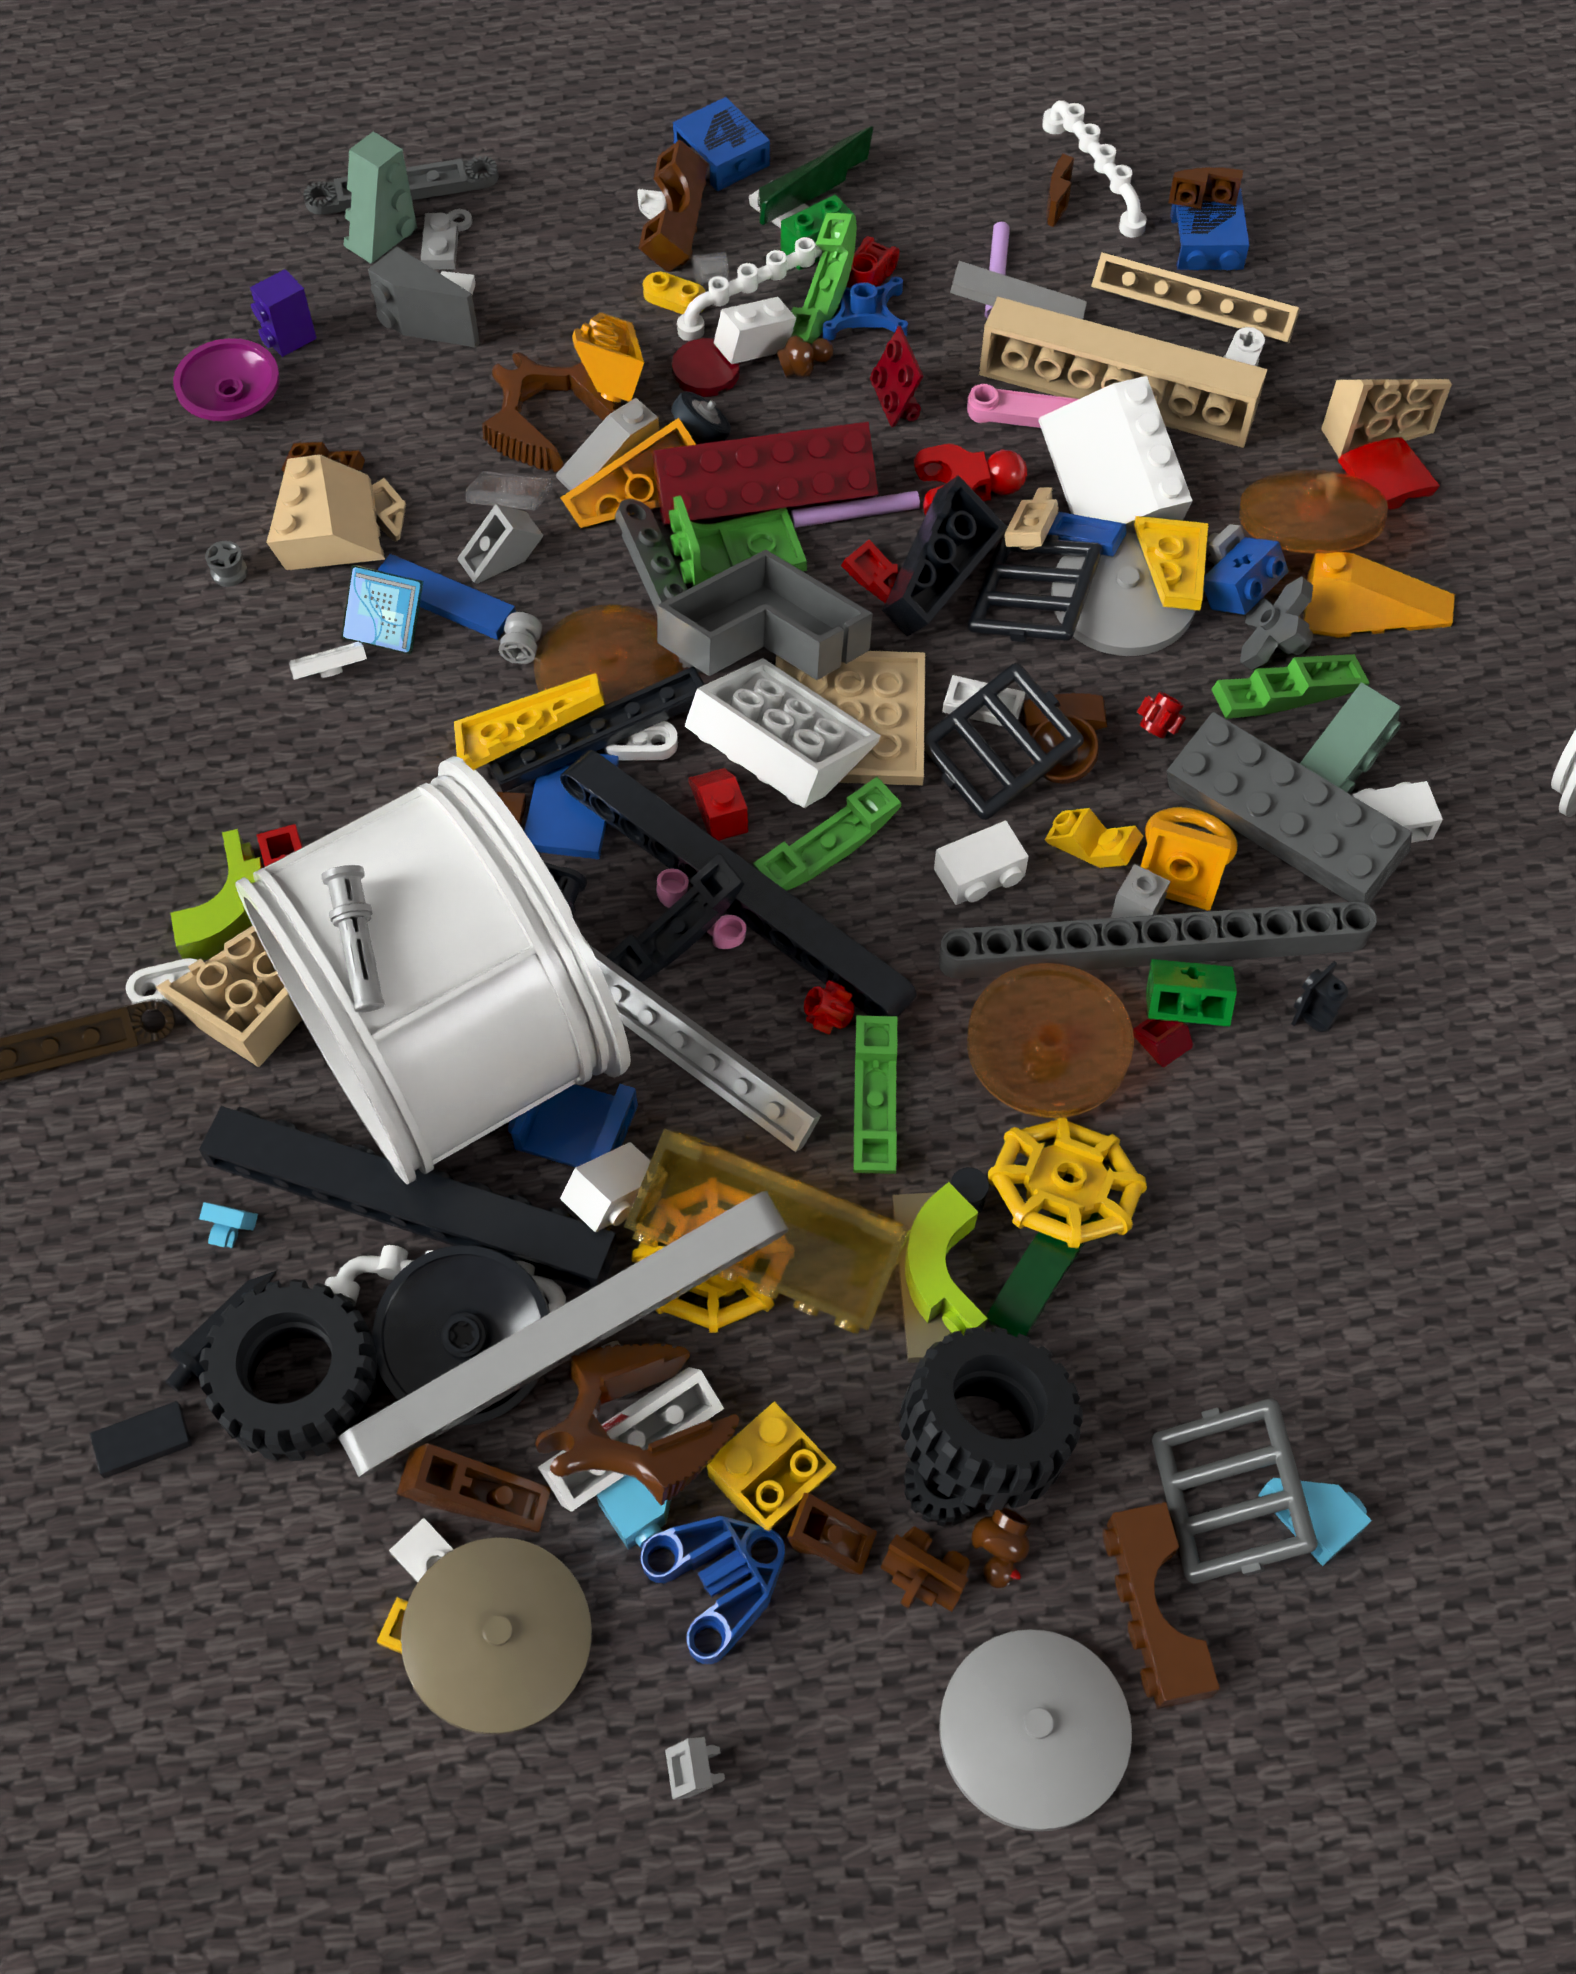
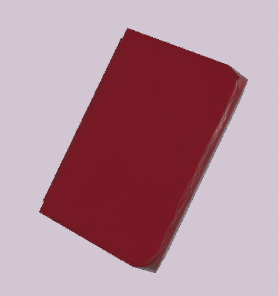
(1163, 1039)

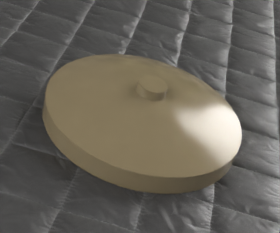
(496, 1636)

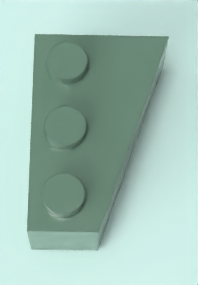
(380, 198)
(1354, 738)

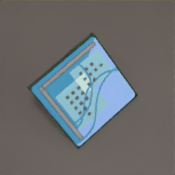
(382, 609)

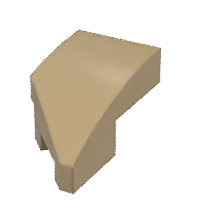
(389, 509)

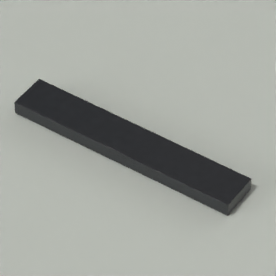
(597, 729)

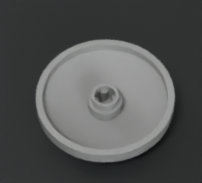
(1123, 605)
(1035, 1730)

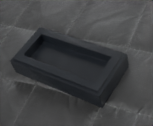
(140, 1439)

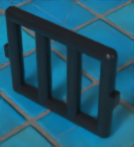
(1071, 605)
(1042, 761)

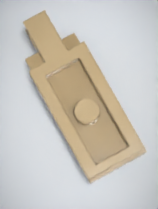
(1032, 520)

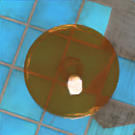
(1313, 511)
(608, 641)
(1050, 1040)

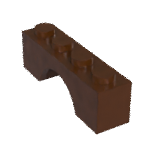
(670, 234)
(1176, 1665)

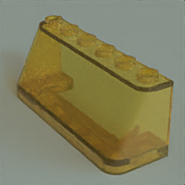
(829, 1259)

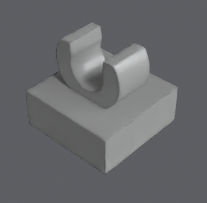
(1223, 543)
(690, 1767)

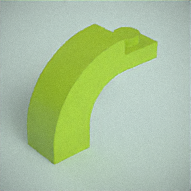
(205, 928)
(936, 1229)

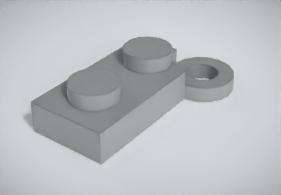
(441, 238)

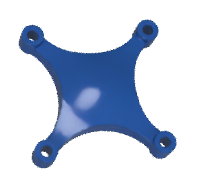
(866, 307)

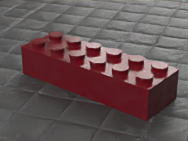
(767, 472)

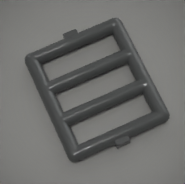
(1291, 1497)

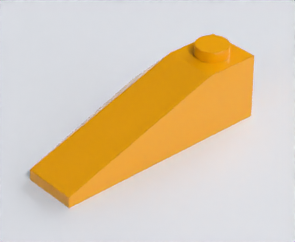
(610, 356)
(625, 478)
(1366, 596)

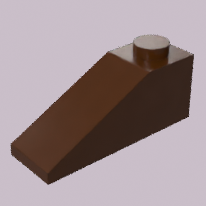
(472, 1488)

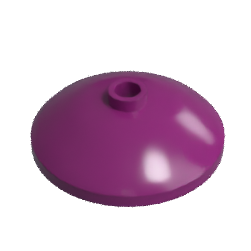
(226, 379)

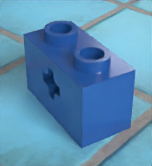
(1245, 575)

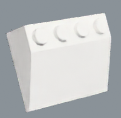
(1116, 456)
(779, 730)

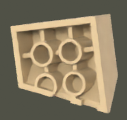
(1382, 410)
(324, 516)
(237, 998)

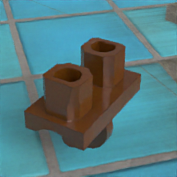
(923, 1574)

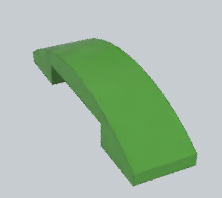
(829, 282)
(833, 839)
(875, 1095)

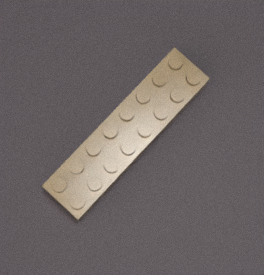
(1079, 357)

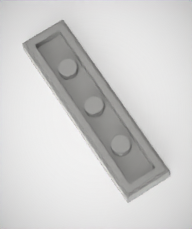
(987, 285)

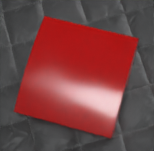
(1391, 469)

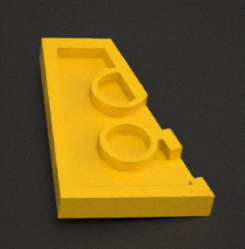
(1175, 559)

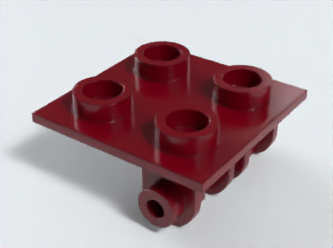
(897, 379)

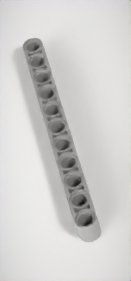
(562, 1334)

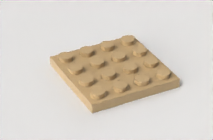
(888, 697)

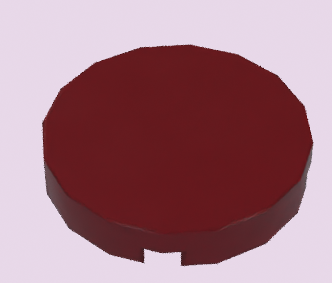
(703, 368)

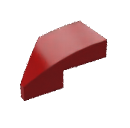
(871, 570)

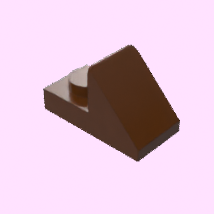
(830, 1535)

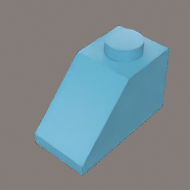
(633, 1511)
(1333, 1512)

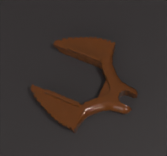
(512, 432)
(614, 1373)

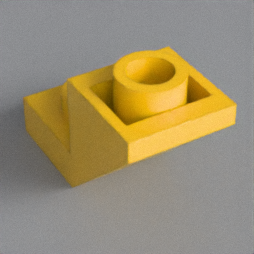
(1085, 837)

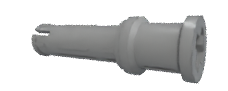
(351, 916)

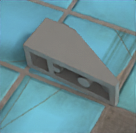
(610, 440)

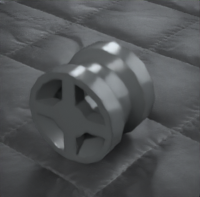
(228, 555)

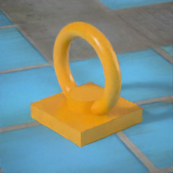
(1188, 856)

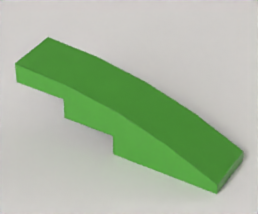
(1284, 688)

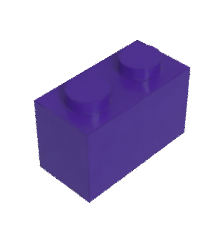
(283, 313)

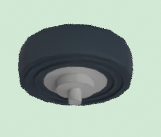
(701, 417)

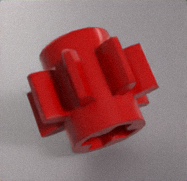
(1161, 714)
(828, 1007)

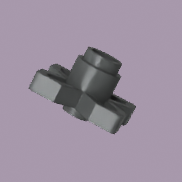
(1278, 625)

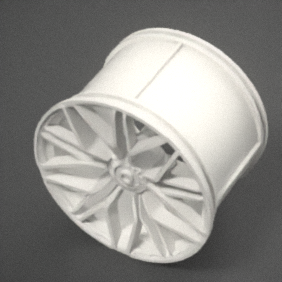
(475, 965)

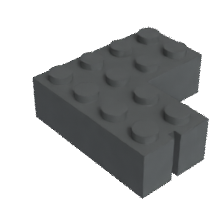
(768, 607)

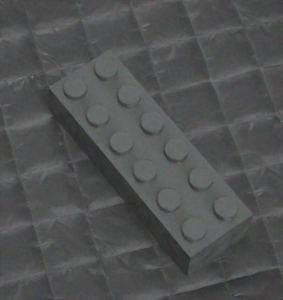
(1289, 810)

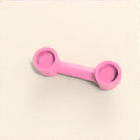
(726, 932)

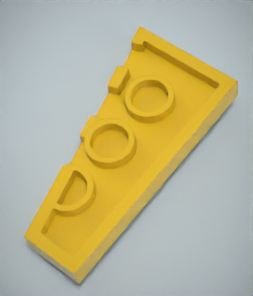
(516, 723)

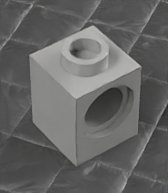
(1140, 894)

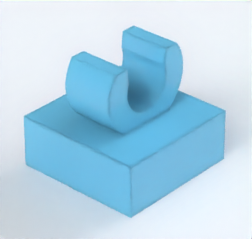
(227, 1222)

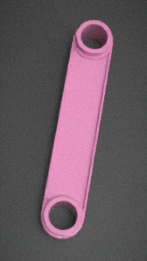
(1011, 407)

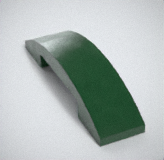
(1033, 1281)

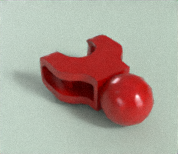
(1001, 473)

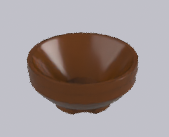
(1049, 737)

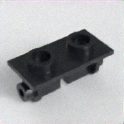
(1321, 999)

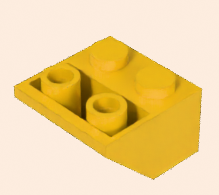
(769, 1467)

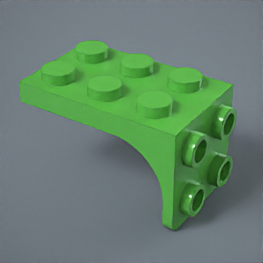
(719, 546)

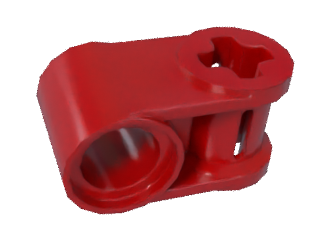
(872, 263)

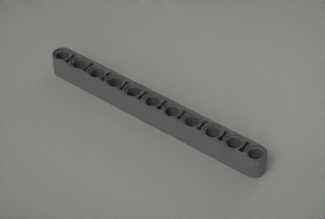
(1173, 930)

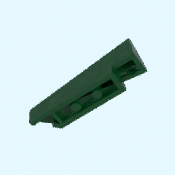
(813, 177)

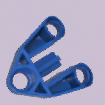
(701, 1542)

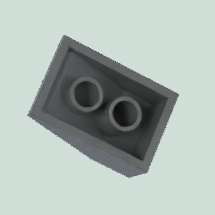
(422, 301)

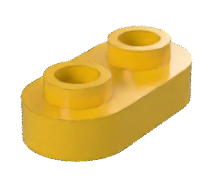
(670, 291)

